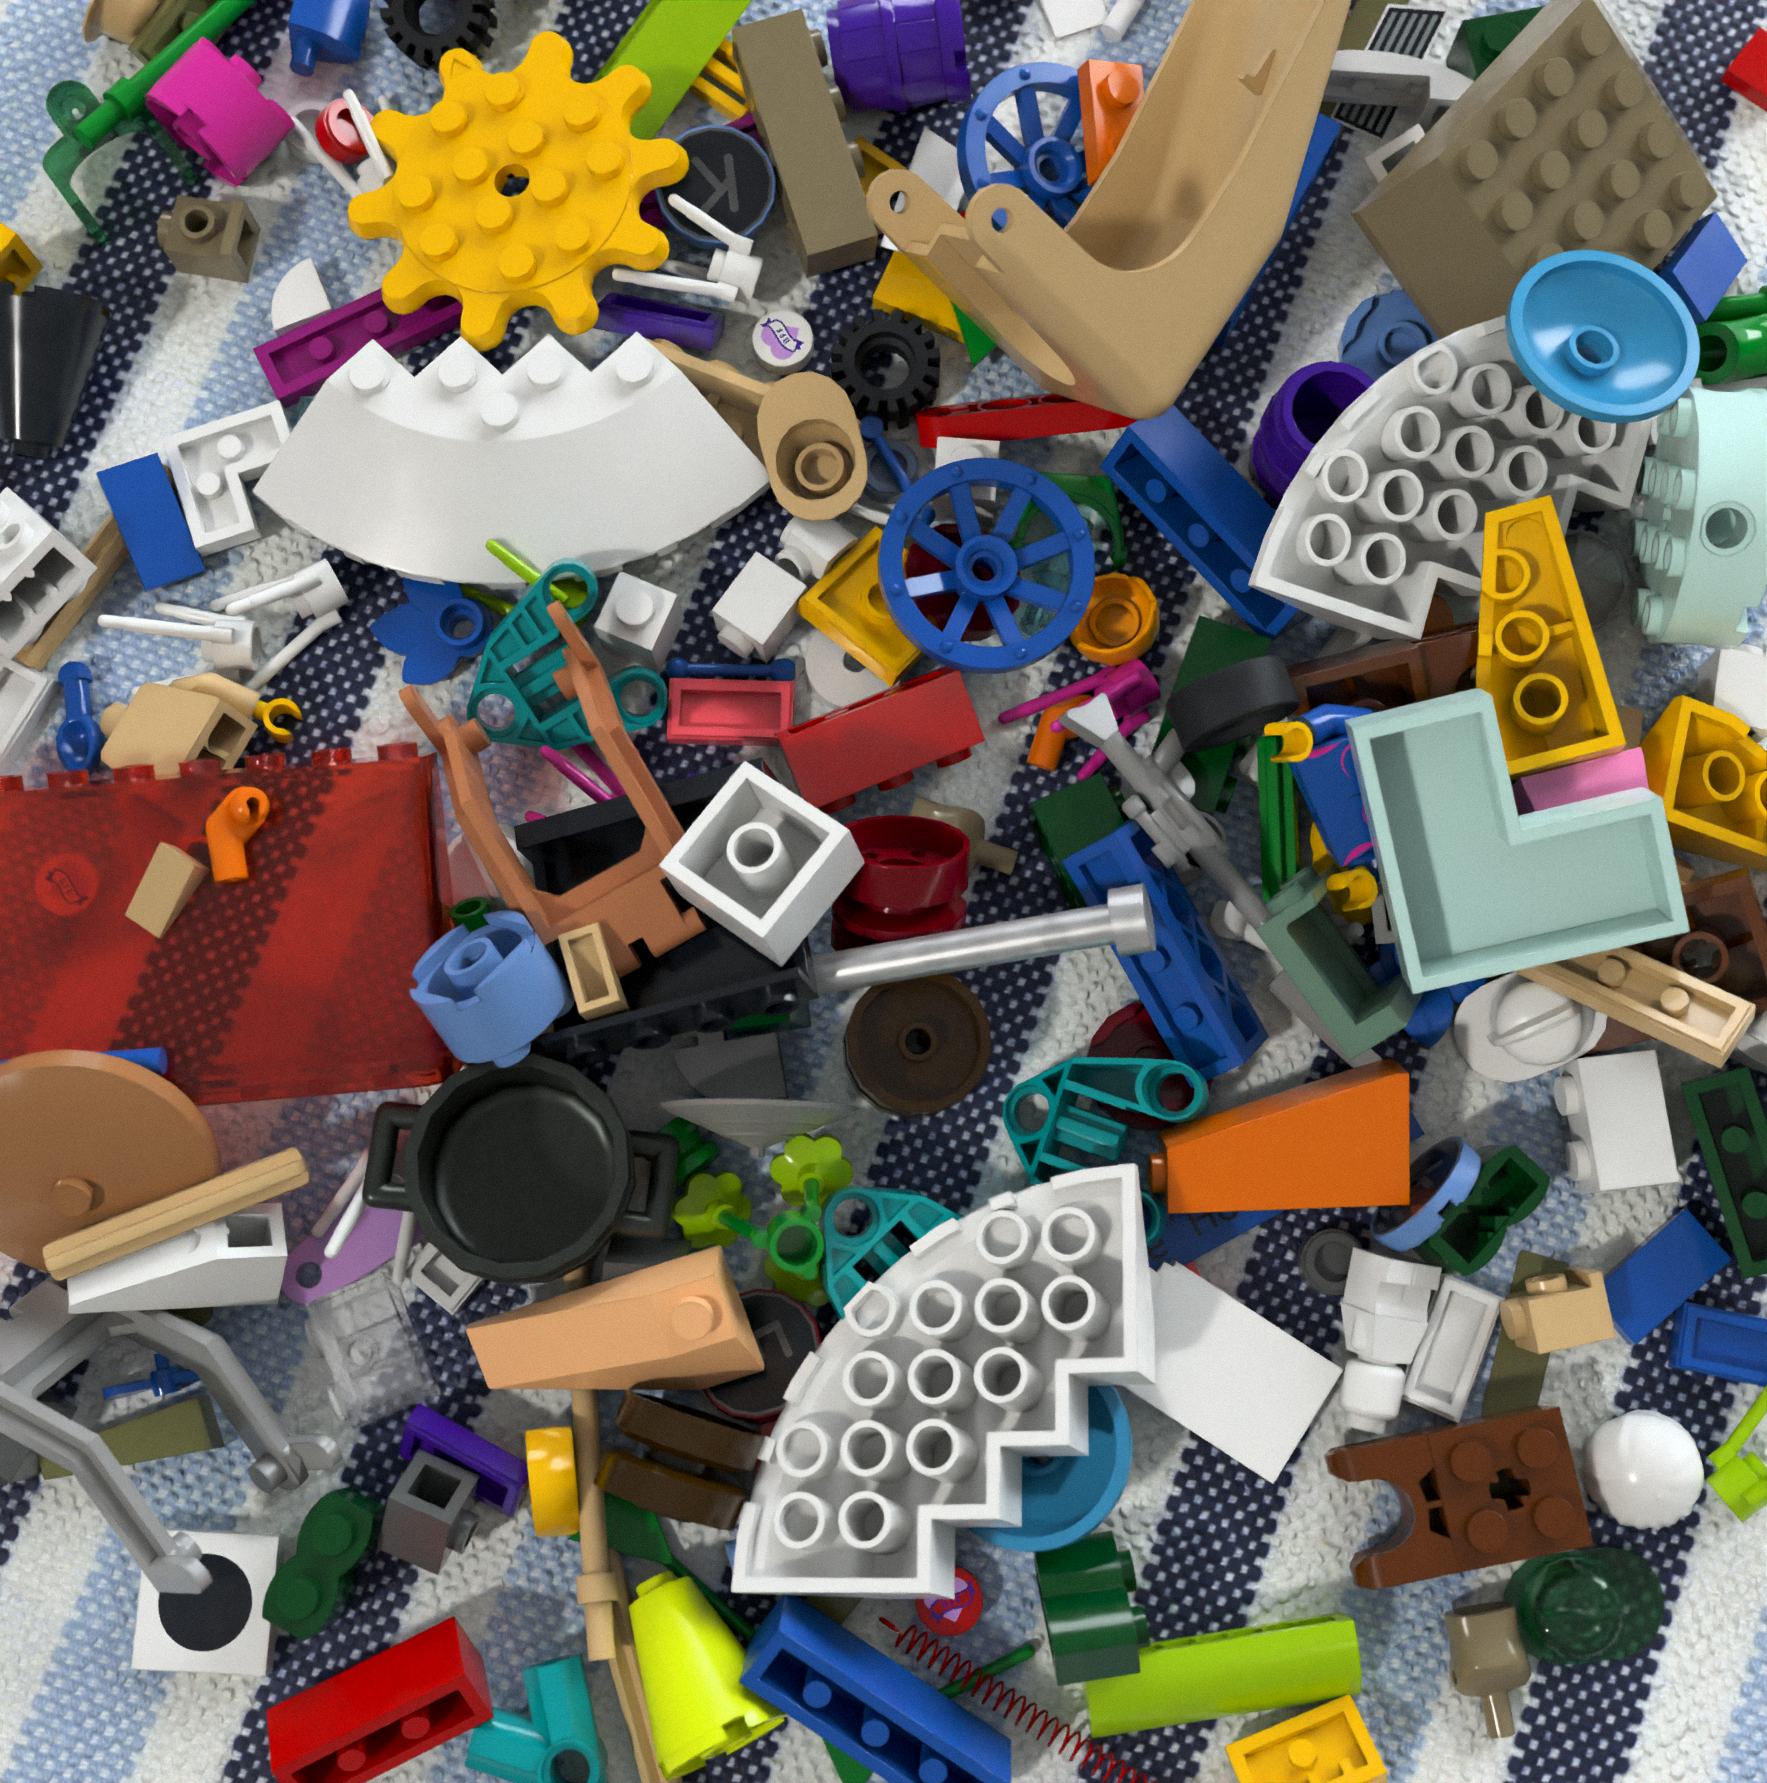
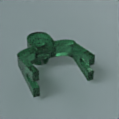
(69, 152)

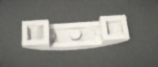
(1395, 81)

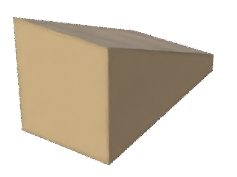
(165, 889)
(592, 973)

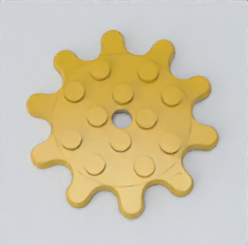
(527, 247)

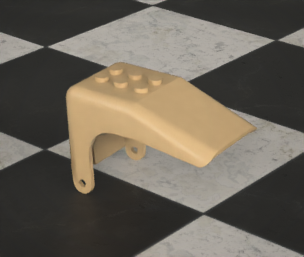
(1169, 231)

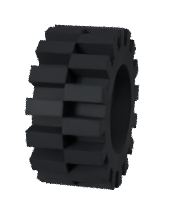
(428, 49)
(892, 337)

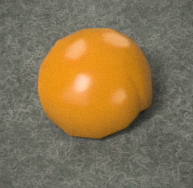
(1118, 620)

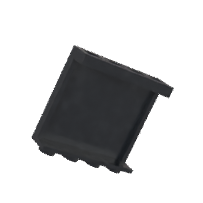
(690, 987)

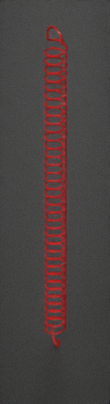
(912, 1643)

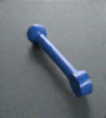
(872, 432)
(779, 670)

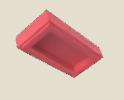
(729, 711)

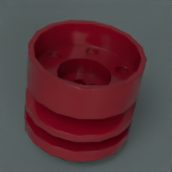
(907, 883)

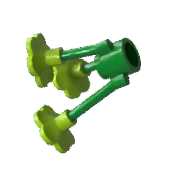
(807, 1173)

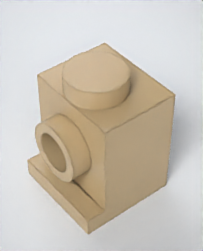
(1558, 1312)

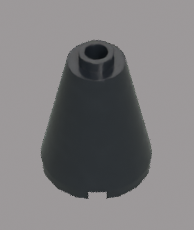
(45, 365)

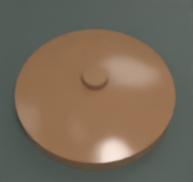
(89, 1143)

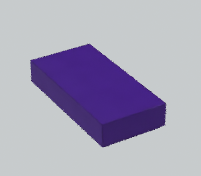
(660, 320)
(502, 1475)

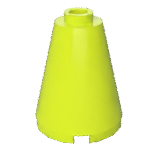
(692, 1677)

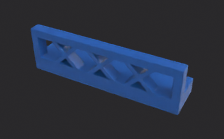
(1187, 977)

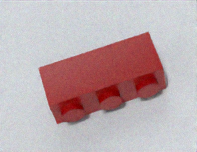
(881, 739)
(381, 1710)

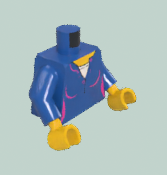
(1326, 775)

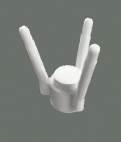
(374, 171)
(730, 274)
(312, 592)
(225, 640)
(356, 1208)

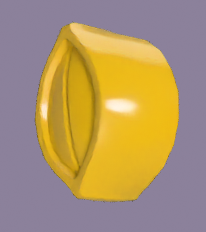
(552, 1481)

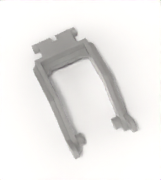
(49, 1343)

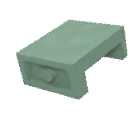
(1329, 969)

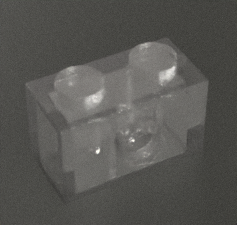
(370, 1351)

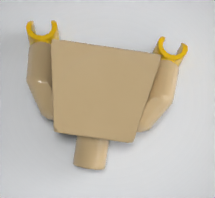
(189, 721)

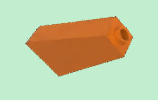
(1297, 1149)

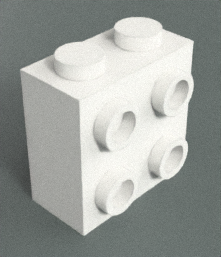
(36, 573)

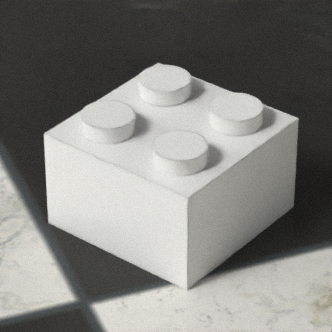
(763, 863)

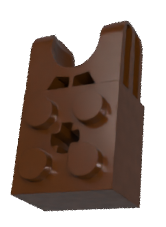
(1388, 672)
(1723, 913)
(1446, 1500)

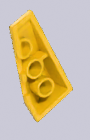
(1540, 646)
(1709, 782)

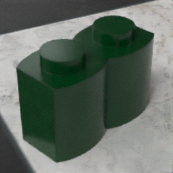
(1473, 1231)
(322, 1578)
(1088, 1610)

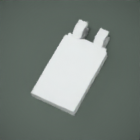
(1231, 1372)

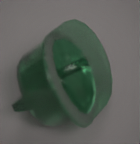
(1586, 1605)

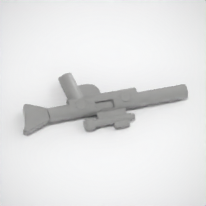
(1167, 790)

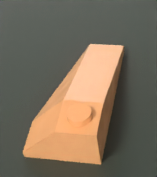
(639, 1331)

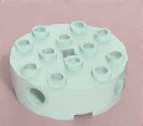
(1703, 520)

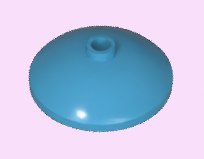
(1602, 336)
(1072, 1493)

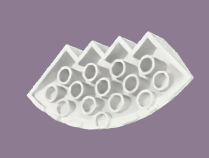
(528, 458)
(1411, 468)
(944, 1384)

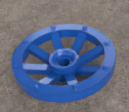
(1046, 165)
(992, 554)

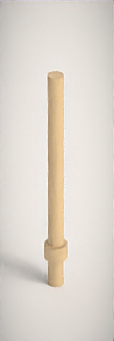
(597, 1585)

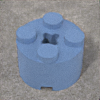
(491, 989)

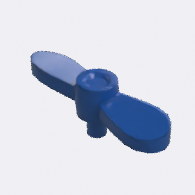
(162, 1381)

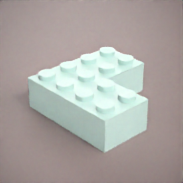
(1495, 889)

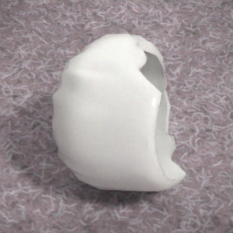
(1643, 1469)

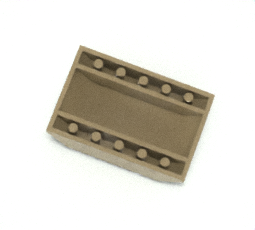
(1534, 161)

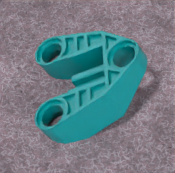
(524, 632)
(1121, 1082)
(876, 1242)

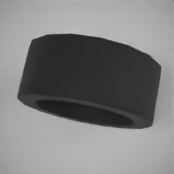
(1232, 703)

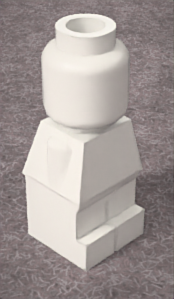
(1384, 1325)

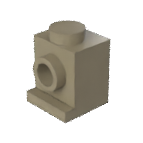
(210, 237)

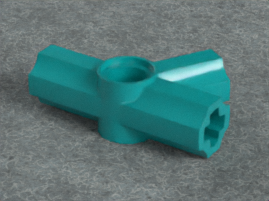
(560, 1720)

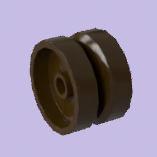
(911, 1083)
(676, 1471)

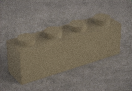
(805, 141)

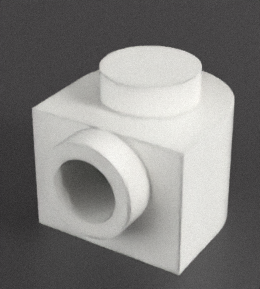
(813, 548)

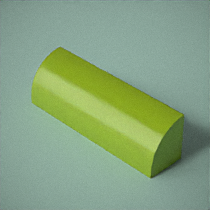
(671, 46)
(1229, 1675)

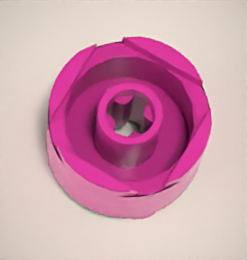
(218, 112)

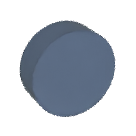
(881, 483)

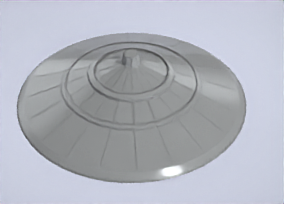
(758, 1121)

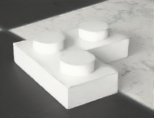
(212, 470)

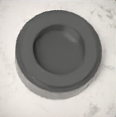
(1326, 1261)

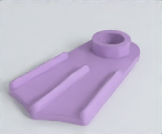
(365, 1250)

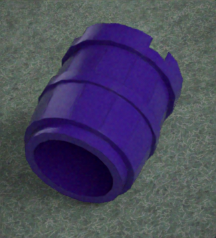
(898, 53)
(1298, 420)

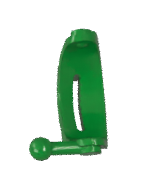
(1090, 491)

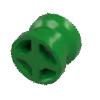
(695, 1152)

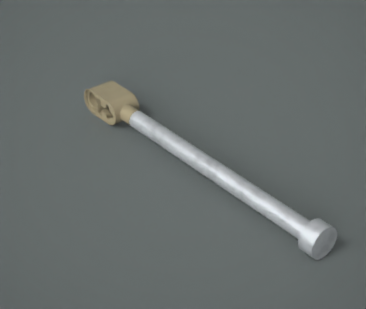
(1122, 922)

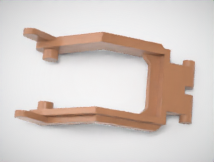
(626, 898)

